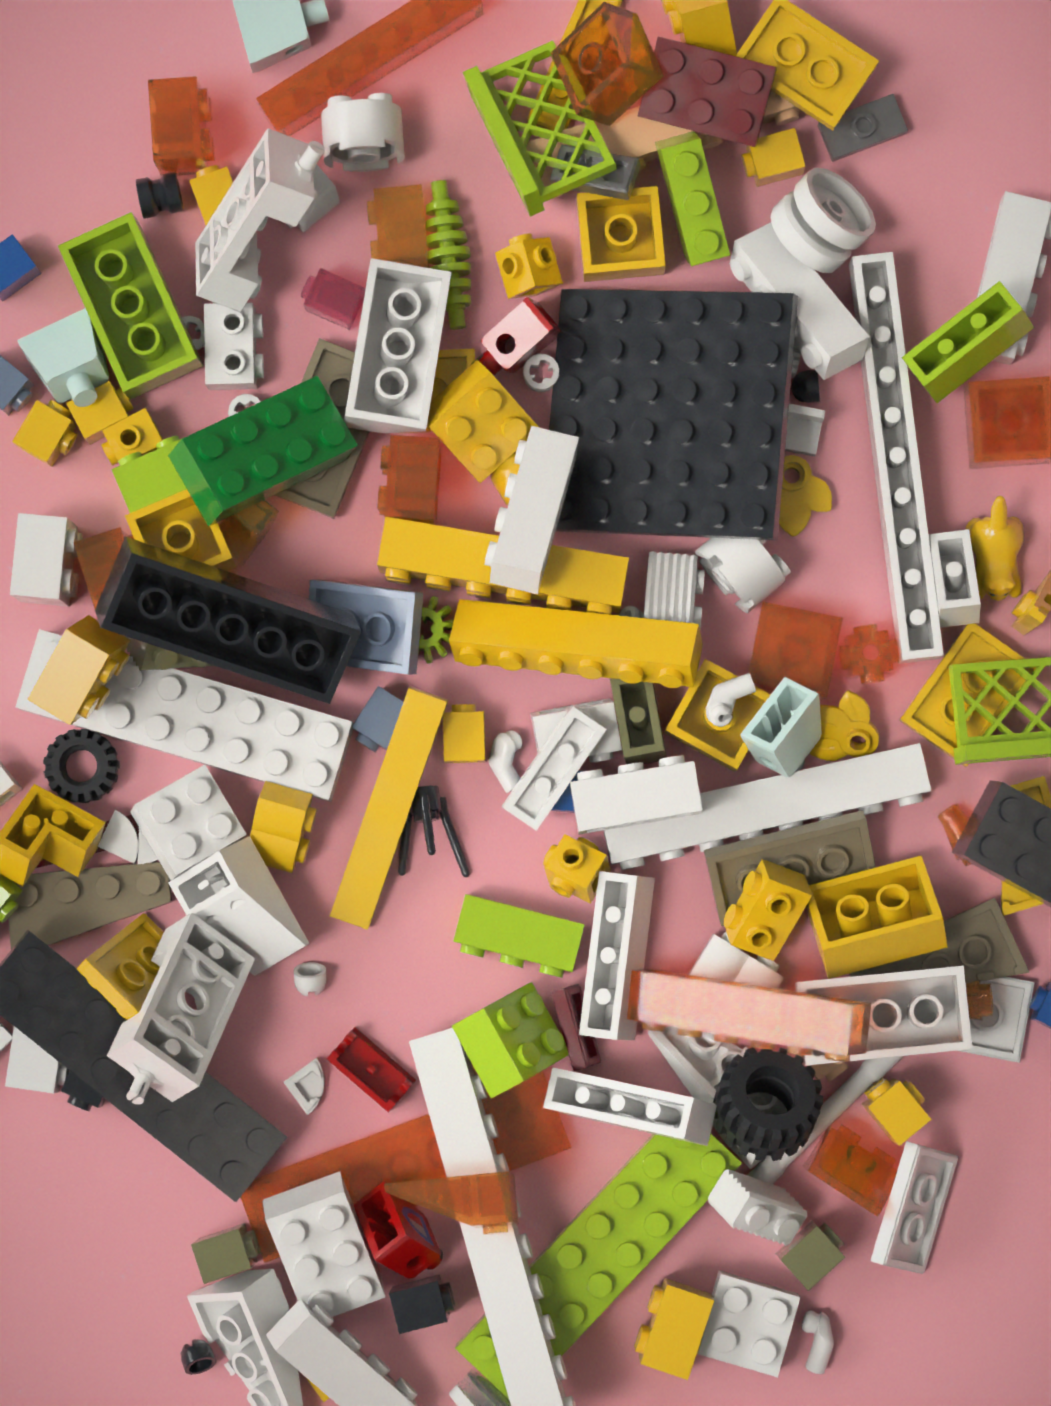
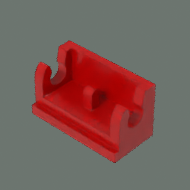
(371, 1069)

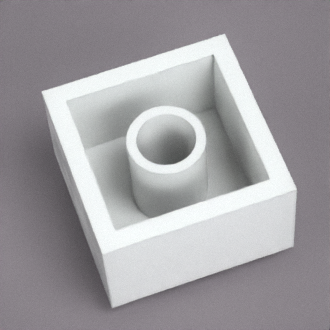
(44, 560)
(187, 822)
(749, 1323)

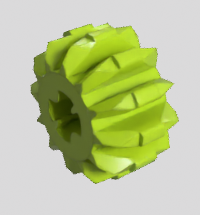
(437, 629)

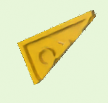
(1033, 607)

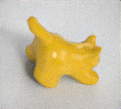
(996, 547)

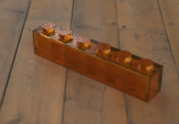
(364, 60)
(749, 1012)

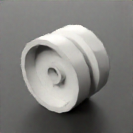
(823, 220)

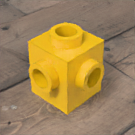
(528, 266)
(575, 867)

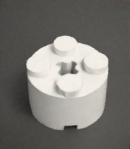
(362, 132)
(743, 569)

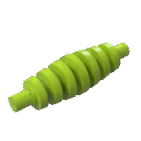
(448, 250)

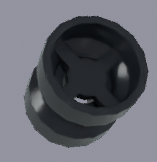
(159, 195)

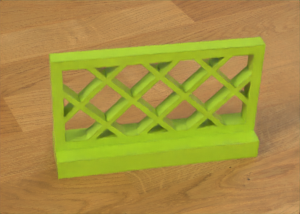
(513, 148)
(1007, 745)

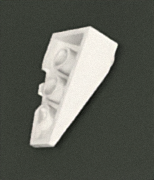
(700, 1066)
(238, 1317)

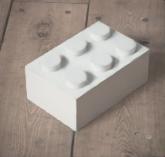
(635, 795)
(324, 1246)

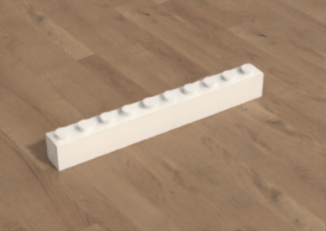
(896, 459)
(498, 1260)

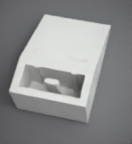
(242, 903)

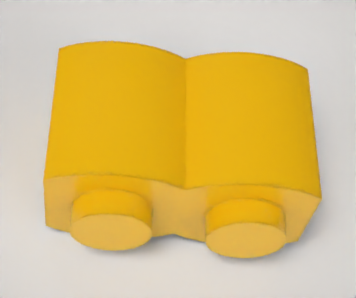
(280, 826)

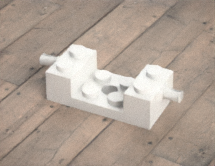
(271, 184)
(167, 1040)

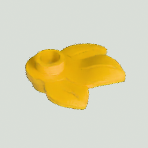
(801, 497)
(841, 725)

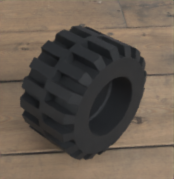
(764, 1132)

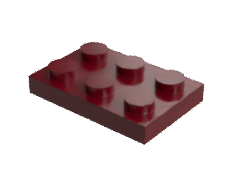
(709, 92)

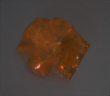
(858, 666)

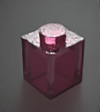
(333, 298)

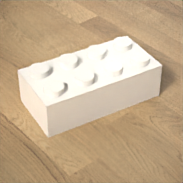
(908, 1012)

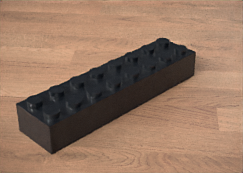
(77, 1027)

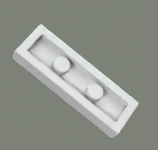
(554, 767)

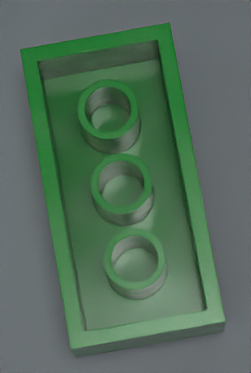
(262, 450)

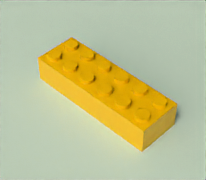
(457, 558)

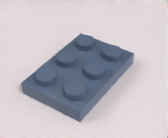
(386, 619)

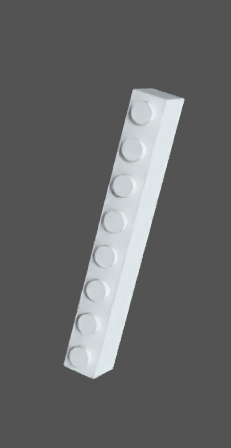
(778, 802)

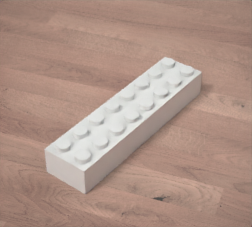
(211, 724)

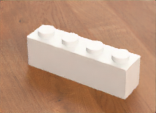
(1016, 255)
(824, 327)
(533, 509)
(615, 950)
(630, 1106)
(334, 1360)

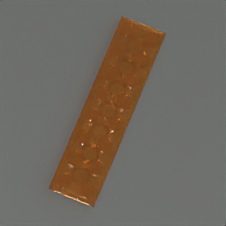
(412, 1153)

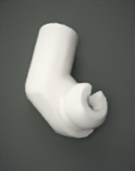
(724, 697)
(502, 756)
(823, 1340)

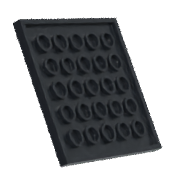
(674, 410)

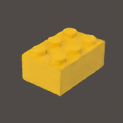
(875, 917)

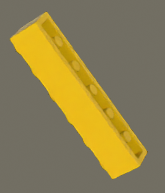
(576, 643)

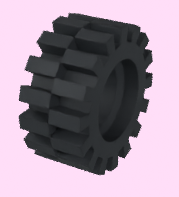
(57, 758)

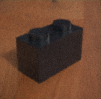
(421, 1303)

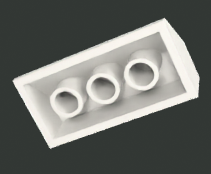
(397, 348)

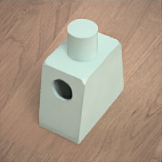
(276, 28)
(68, 358)
(785, 728)

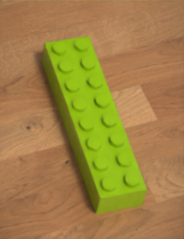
(612, 1240)

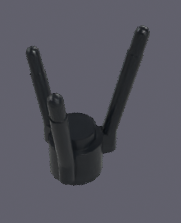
(425, 810)

